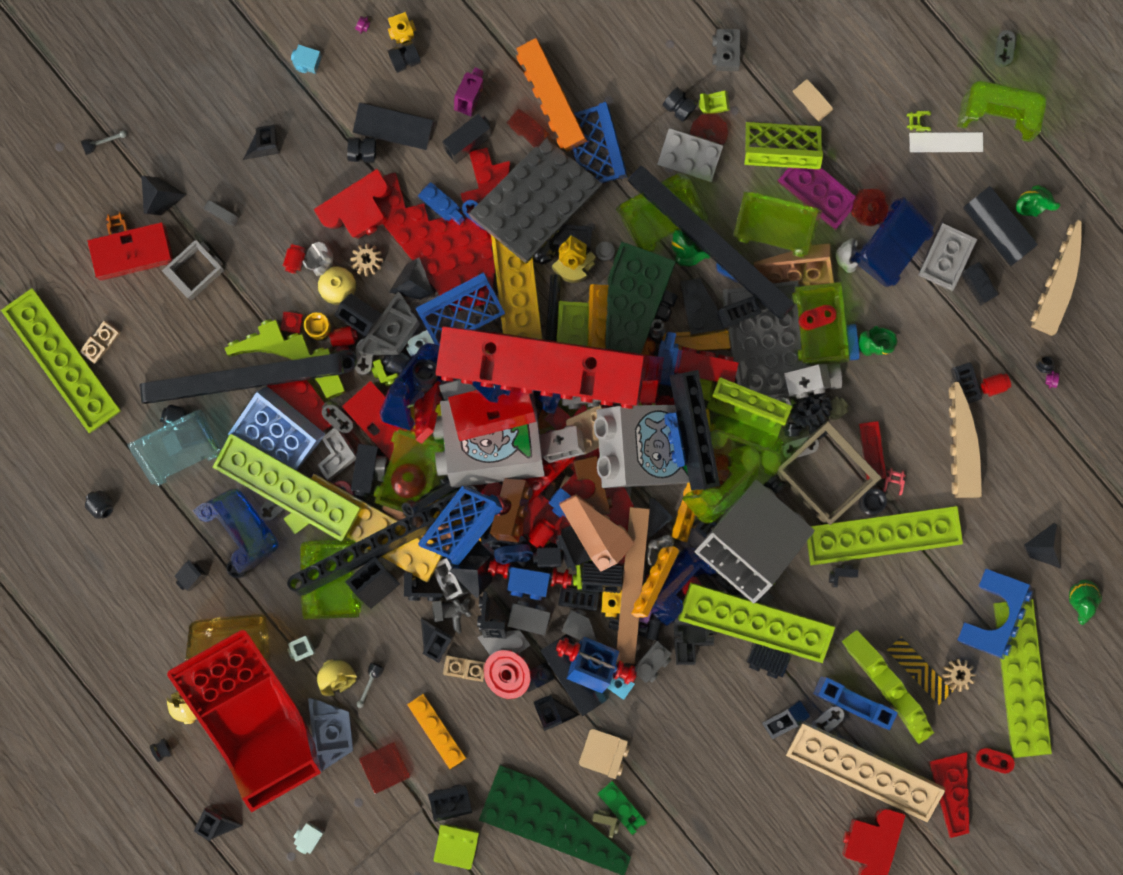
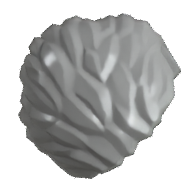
(845, 253)
(318, 258)
(655, 546)

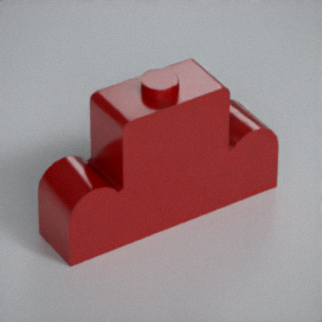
(357, 206)
(874, 843)

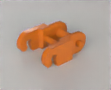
(122, 222)

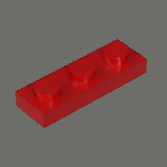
(872, 447)

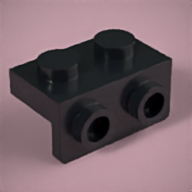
(582, 233)
(450, 802)

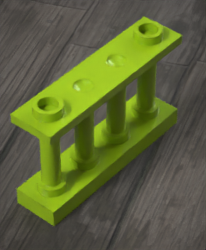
(749, 407)

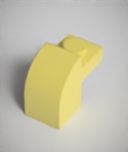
(577, 275)

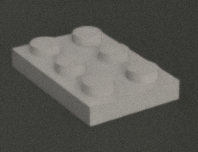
(690, 154)
(947, 257)

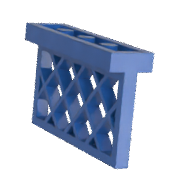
(611, 140)
(455, 294)
(471, 530)

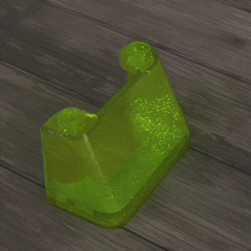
(777, 222)
(647, 223)
(829, 341)
(769, 445)
(409, 451)
(712, 502)
(335, 597)

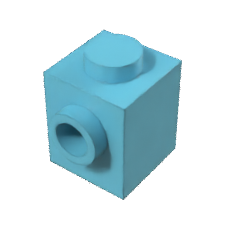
(306, 59)
(620, 688)

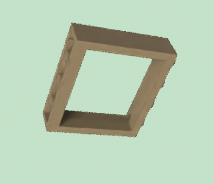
(809, 501)

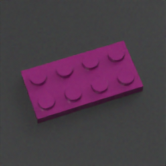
(820, 191)

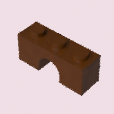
(587, 469)
(510, 526)

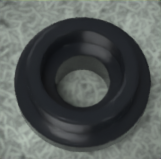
(1045, 364)
(792, 430)

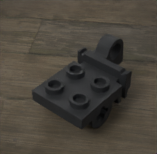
(690, 636)

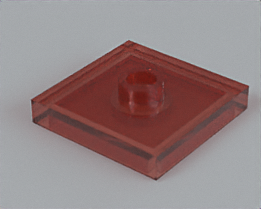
(384, 767)

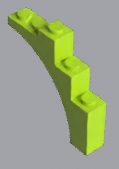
(272, 341)
(889, 685)

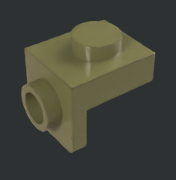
(604, 818)

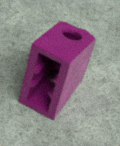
(469, 92)

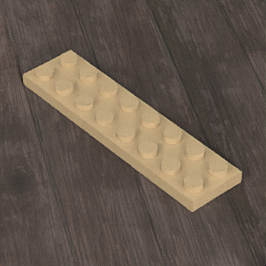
(865, 771)

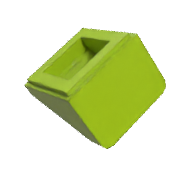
(295, 523)

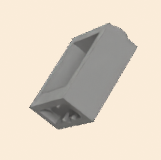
(182, 258)

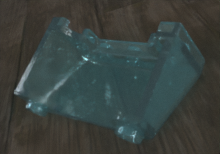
(175, 447)

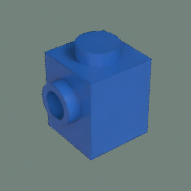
(559, 496)

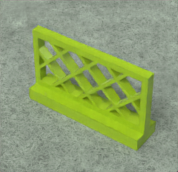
(783, 156)

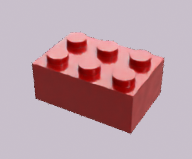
(707, 364)

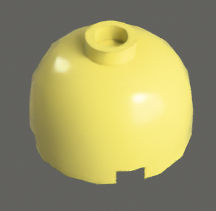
(336, 285)
(335, 676)
(179, 709)

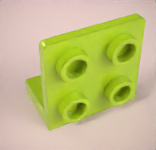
(456, 846)

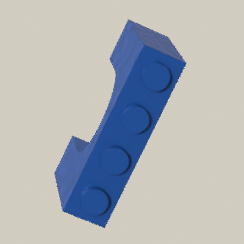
(998, 641)
(854, 703)

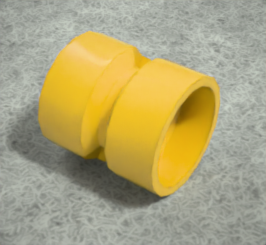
(317, 326)

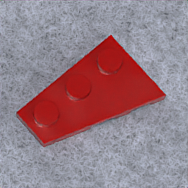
(425, 413)

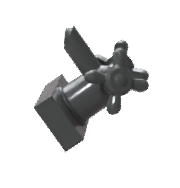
(451, 610)

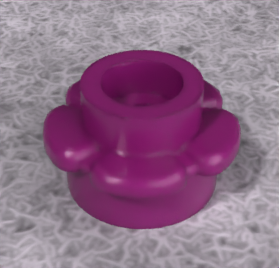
(362, 24)
(1052, 379)

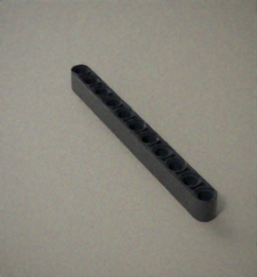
(711, 242)
(241, 378)
(377, 549)

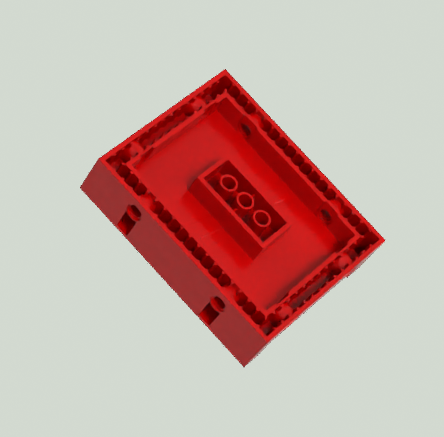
(549, 367)

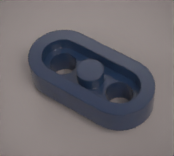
(513, 553)

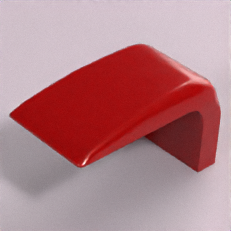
(248, 718)

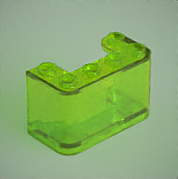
(1006, 102)

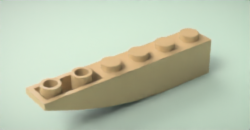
(1060, 284)
(964, 447)

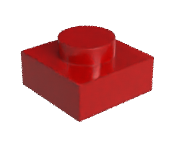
(291, 322)

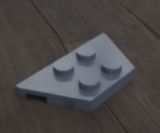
(330, 732)

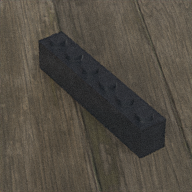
(694, 430)

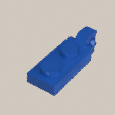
(441, 203)
(669, 351)
(675, 438)

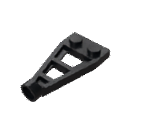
(412, 507)

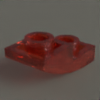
(528, 128)

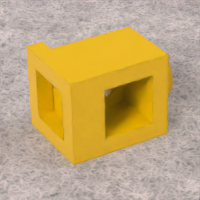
(611, 611)

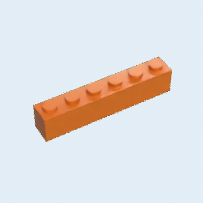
(551, 94)

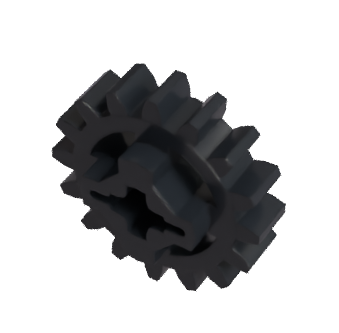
(811, 410)

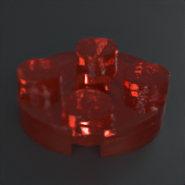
(713, 122)
(860, 207)

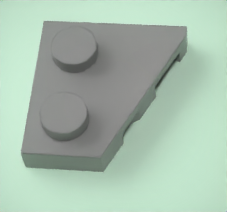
(515, 642)

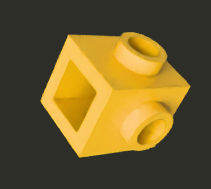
(401, 28)
(572, 253)

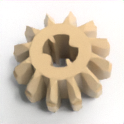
(374, 257)
(952, 673)

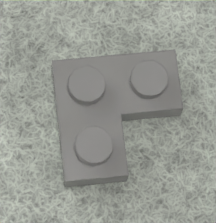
(341, 454)

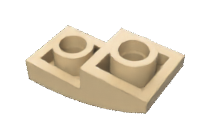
(813, 100)
(100, 342)
(464, 668)

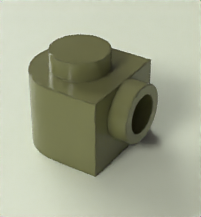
(839, 409)

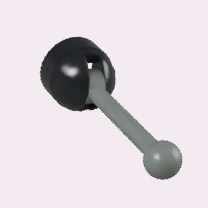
(89, 145)
(374, 671)

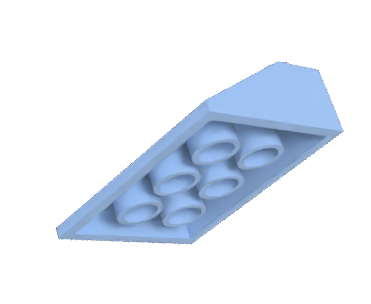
(277, 429)

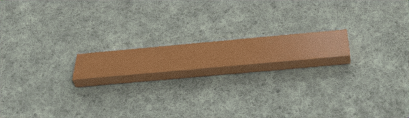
(632, 584)

